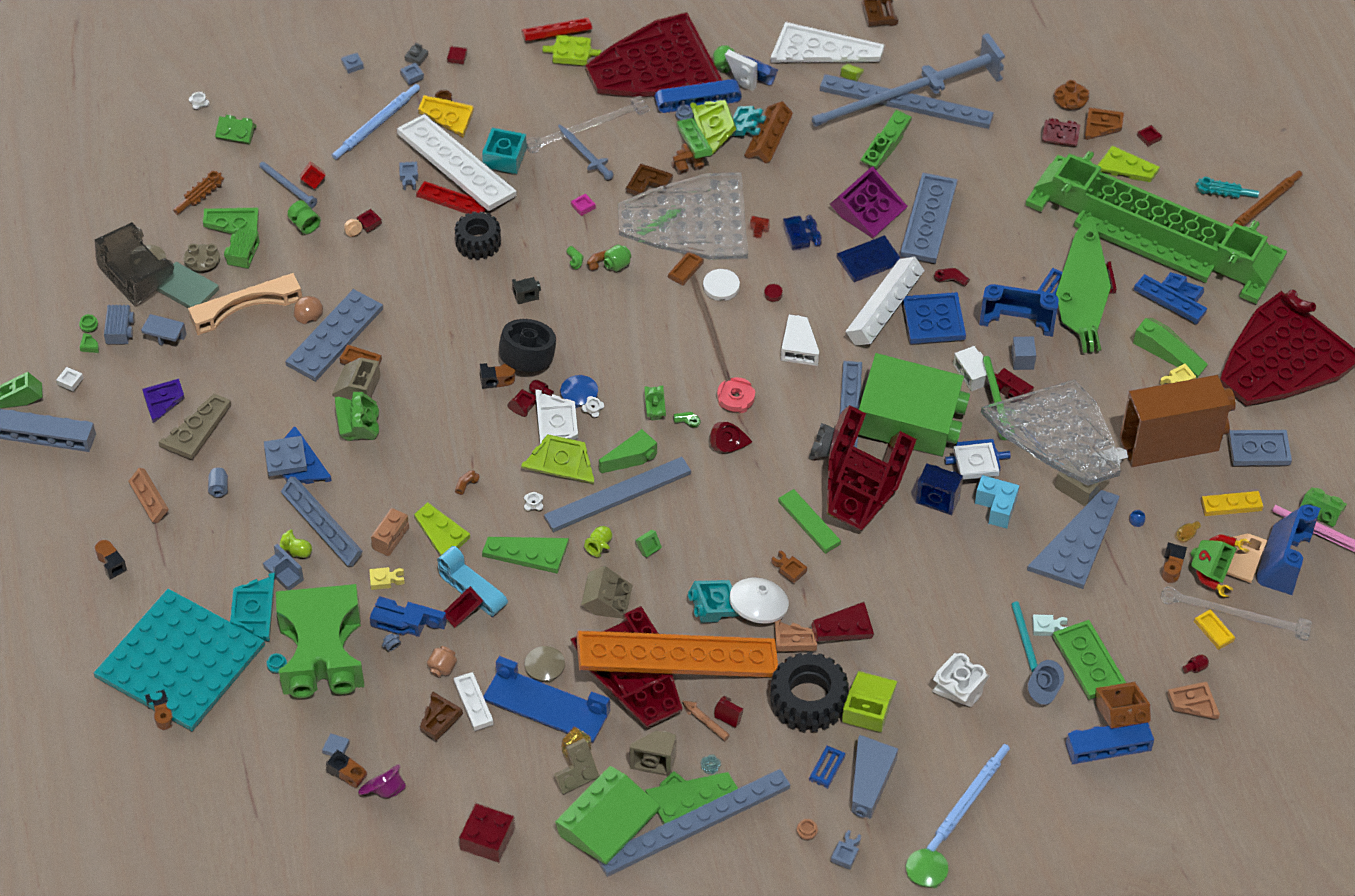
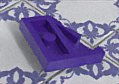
(162, 398)

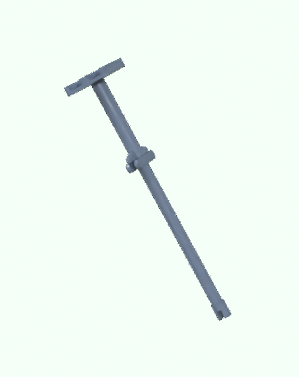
(989, 57)

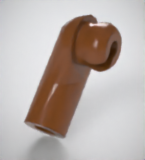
(464, 480)

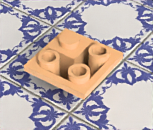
(1246, 564)

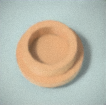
(352, 227)

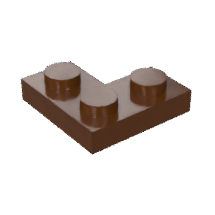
(645, 177)

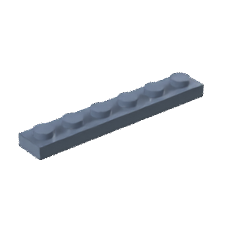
(321, 521)

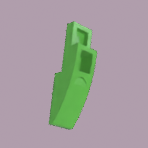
(887, 140)

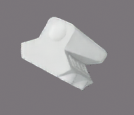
(960, 680)

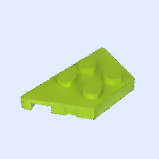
(714, 122)
(561, 458)

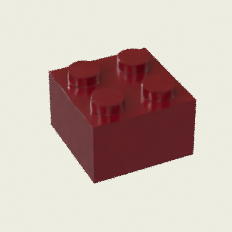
(487, 833)

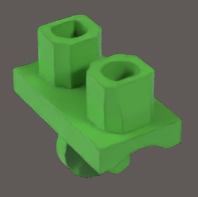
(655, 402)

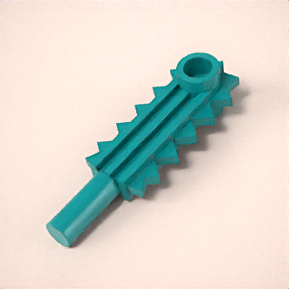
(1224, 188)

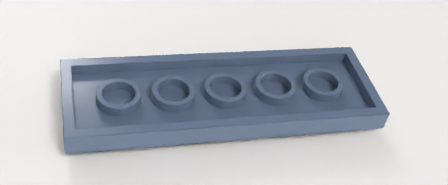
(929, 217)
(334, 334)

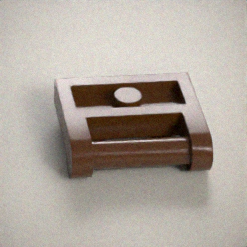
(875, 14)

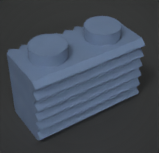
(118, 324)

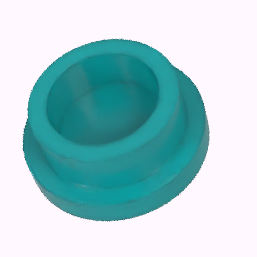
(276, 662)

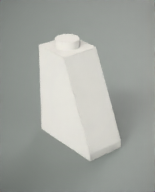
(799, 342)

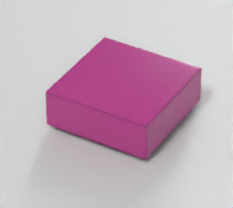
(583, 204)

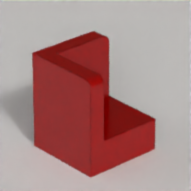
(312, 175)

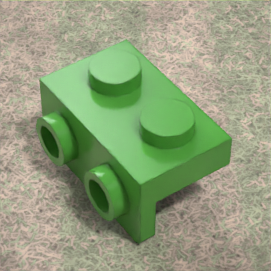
(235, 129)
(1330, 506)

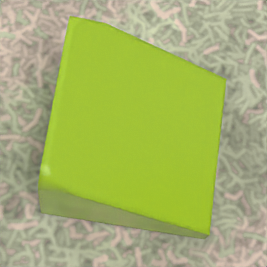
(851, 72)

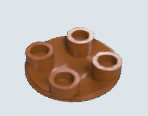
(1071, 95)

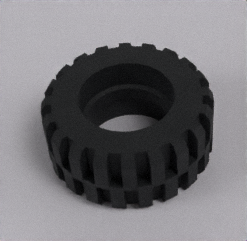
(803, 713)

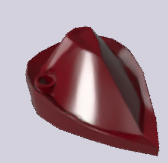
(728, 437)

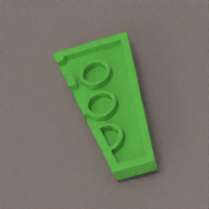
(689, 795)

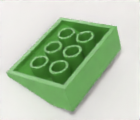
(607, 815)

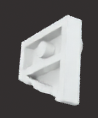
(743, 70)

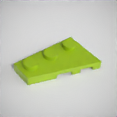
(440, 529)

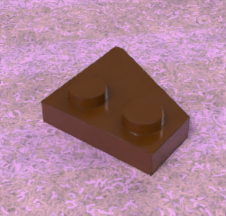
(439, 716)

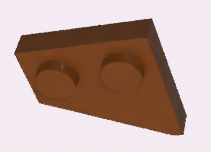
(1103, 122)

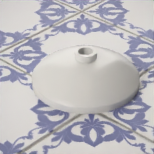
(759, 600)

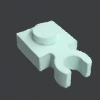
(1045, 625)

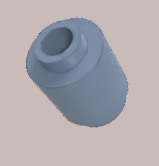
(217, 482)

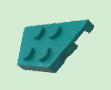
(253, 606)

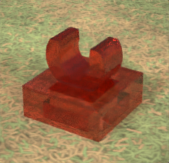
(759, 225)

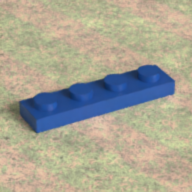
(1170, 299)

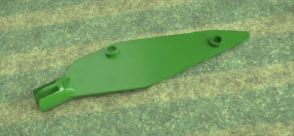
(1084, 286)

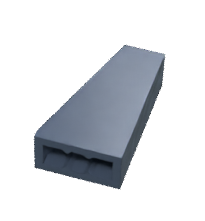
(872, 772)

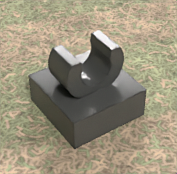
(416, 54)

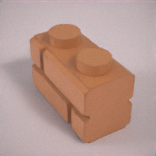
(390, 532)

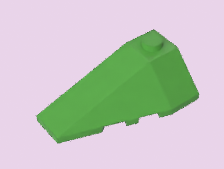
(1167, 345)

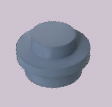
(684, 112)
(391, 642)

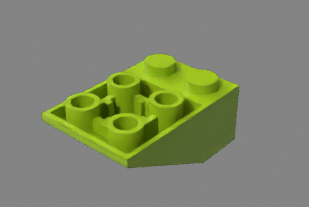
(869, 701)

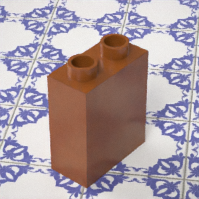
(1176, 420)

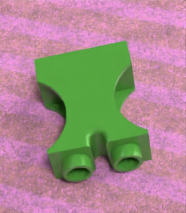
(319, 625)

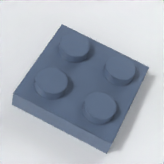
(285, 456)

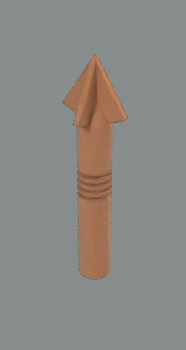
(691, 708)

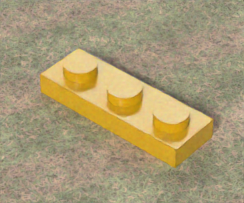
(1232, 503)

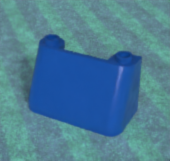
(1019, 303)
(1279, 563)

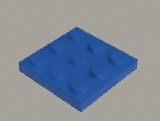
(934, 318)

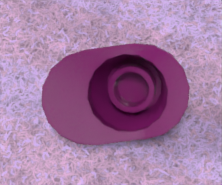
(385, 785)

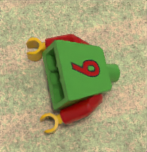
(1214, 558)

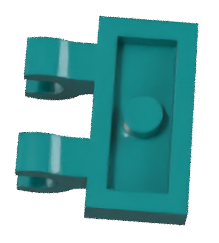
(743, 120)

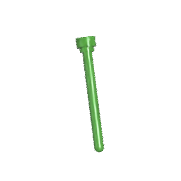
(993, 383)

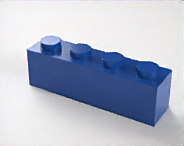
(1108, 742)

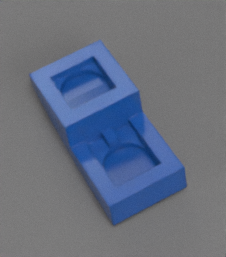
(1180, 284)

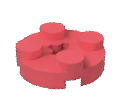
(732, 403)

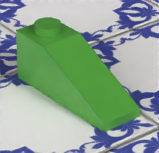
(20, 391)
(630, 453)

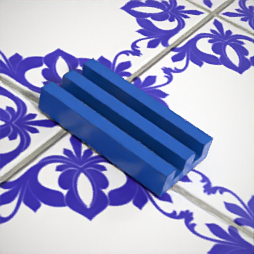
(1053, 271)
(820, 780)

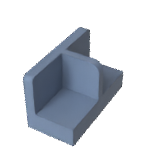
(164, 328)
(286, 569)

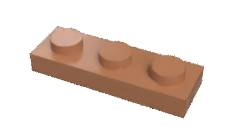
(148, 495)

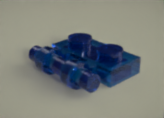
(797, 234)

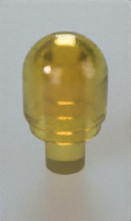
(1187, 531)

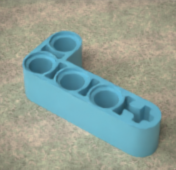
(461, 577)

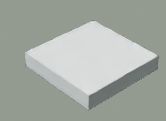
(976, 460)

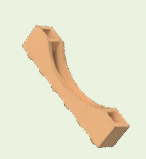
(278, 291)

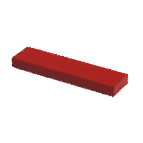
(556, 29)
(449, 198)

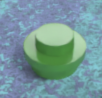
(88, 323)

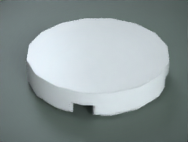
(721, 284)

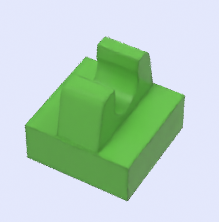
(648, 543)

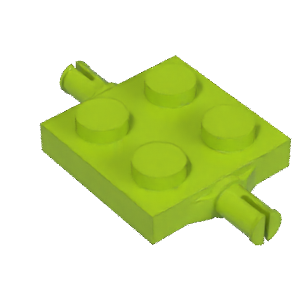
(571, 50)

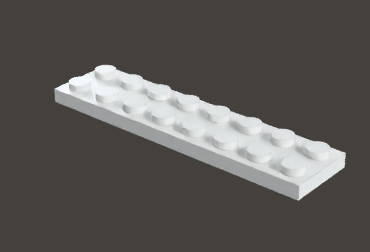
(456, 162)

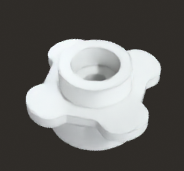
(198, 100)
(592, 401)
(533, 497)

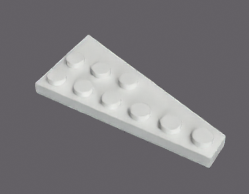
(814, 45)

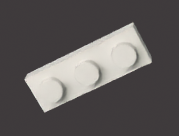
(473, 701)

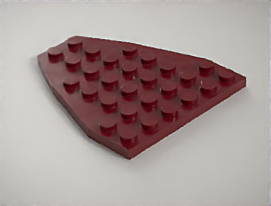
(654, 59)
(1284, 354)

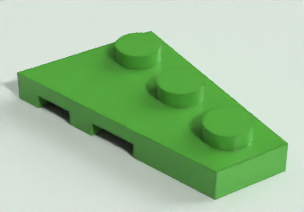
(231, 218)

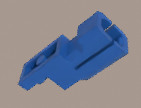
(405, 619)

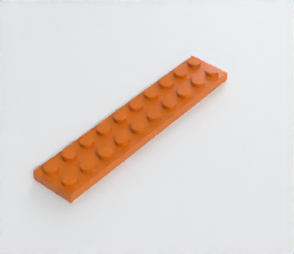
(676, 654)

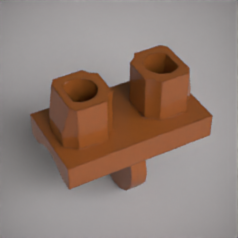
(686, 157)

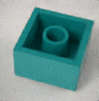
(504, 150)

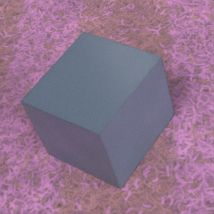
(1023, 353)

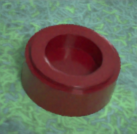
(773, 292)

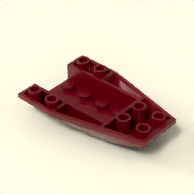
(646, 695)

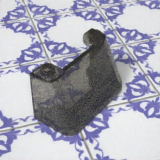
(131, 263)

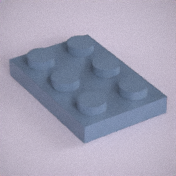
(1259, 447)

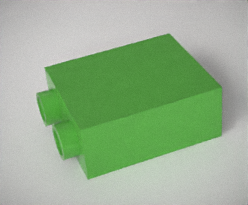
(913, 401)

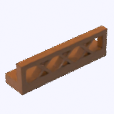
(770, 133)

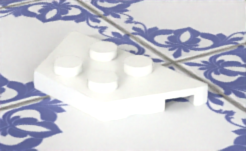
(556, 416)

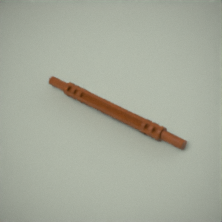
(1264, 202)

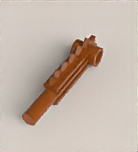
(200, 191)

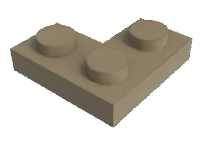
(582, 768)

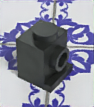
(526, 290)

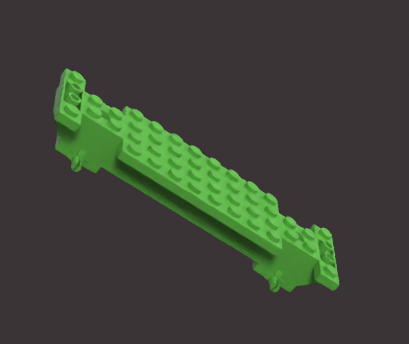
(1158, 226)

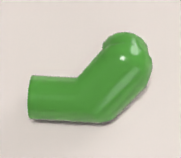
(577, 257)
(687, 417)

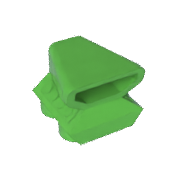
(357, 417)

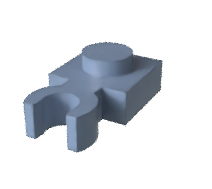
(408, 173)
(846, 852)

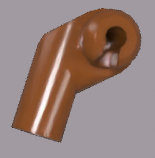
(596, 257)

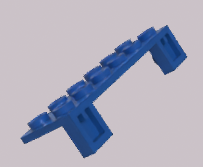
(545, 702)

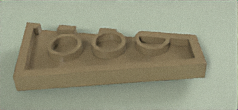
(195, 430)

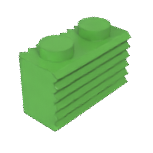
(242, 247)

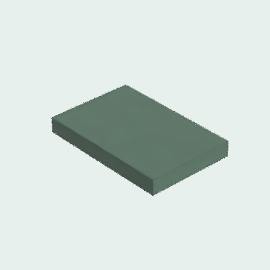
(187, 287)

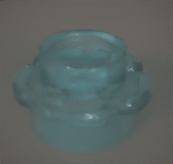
(710, 768)

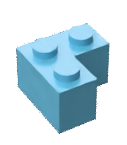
(998, 496)

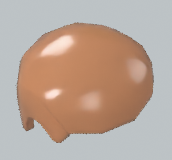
(308, 309)

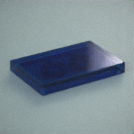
(868, 258)

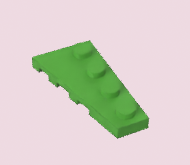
(531, 552)

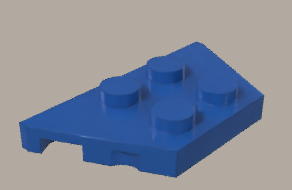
(315, 468)

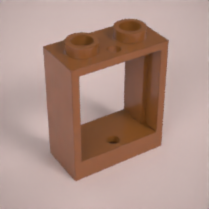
(1128, 694)

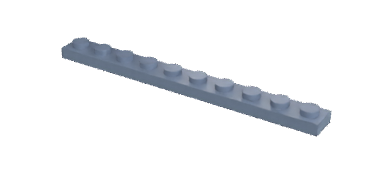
(909, 102)
(697, 821)

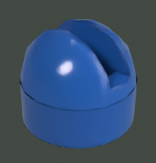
(1137, 518)

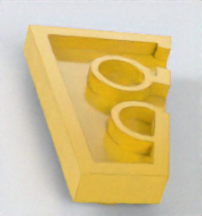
(447, 113)

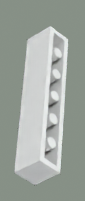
(885, 301)

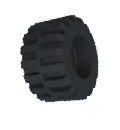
(473, 245)

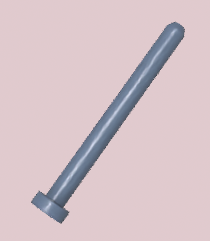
(310, 200)

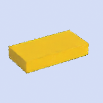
(1214, 629)

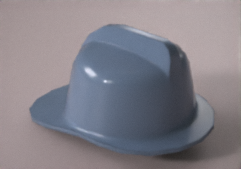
(1045, 681)

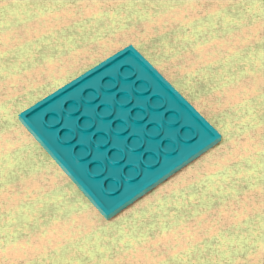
(181, 651)

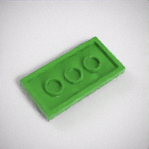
(1087, 657)

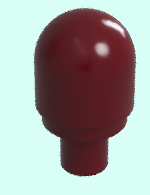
(539, 385)
(1196, 664)

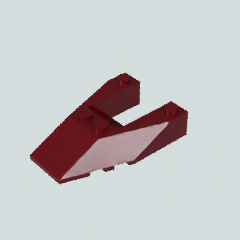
(858, 480)

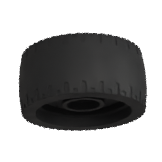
(527, 345)

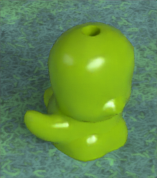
(598, 540)
(296, 547)

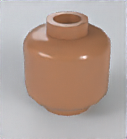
(442, 661)

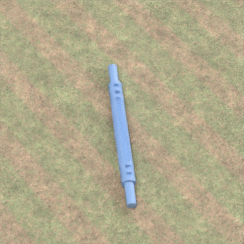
(376, 121)
(968, 798)

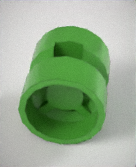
(303, 217)

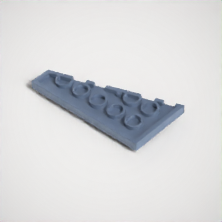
(1075, 548)

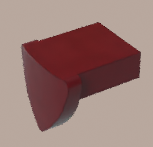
(522, 403)
(728, 712)

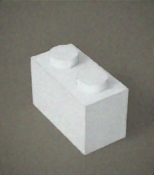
(971, 365)

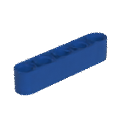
(670, 99)

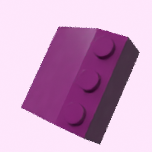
(869, 203)

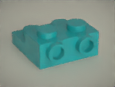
(711, 600)

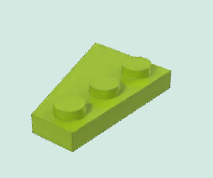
(1123, 163)

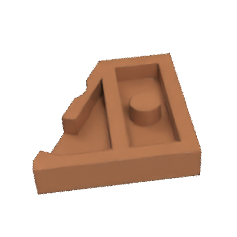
(794, 637)
(1194, 700)

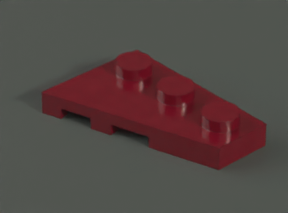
(844, 624)

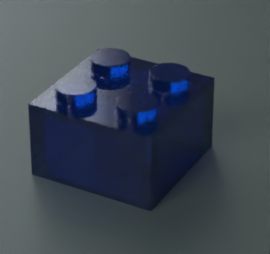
(939, 489)

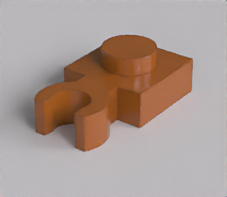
(790, 568)

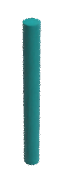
(1024, 635)

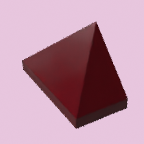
(463, 606)

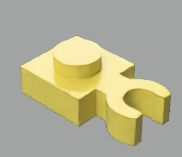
(1178, 374)
(382, 578)

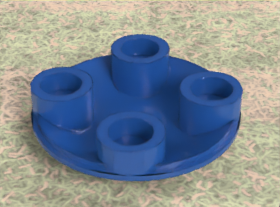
(578, 389)

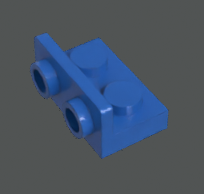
(764, 72)

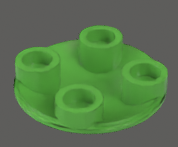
(927, 868)

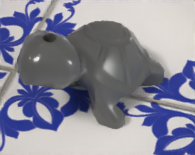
(824, 439)

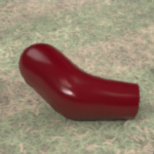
(951, 274)
(1298, 304)

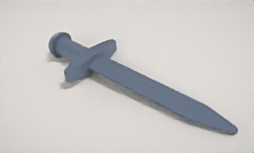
(595, 163)

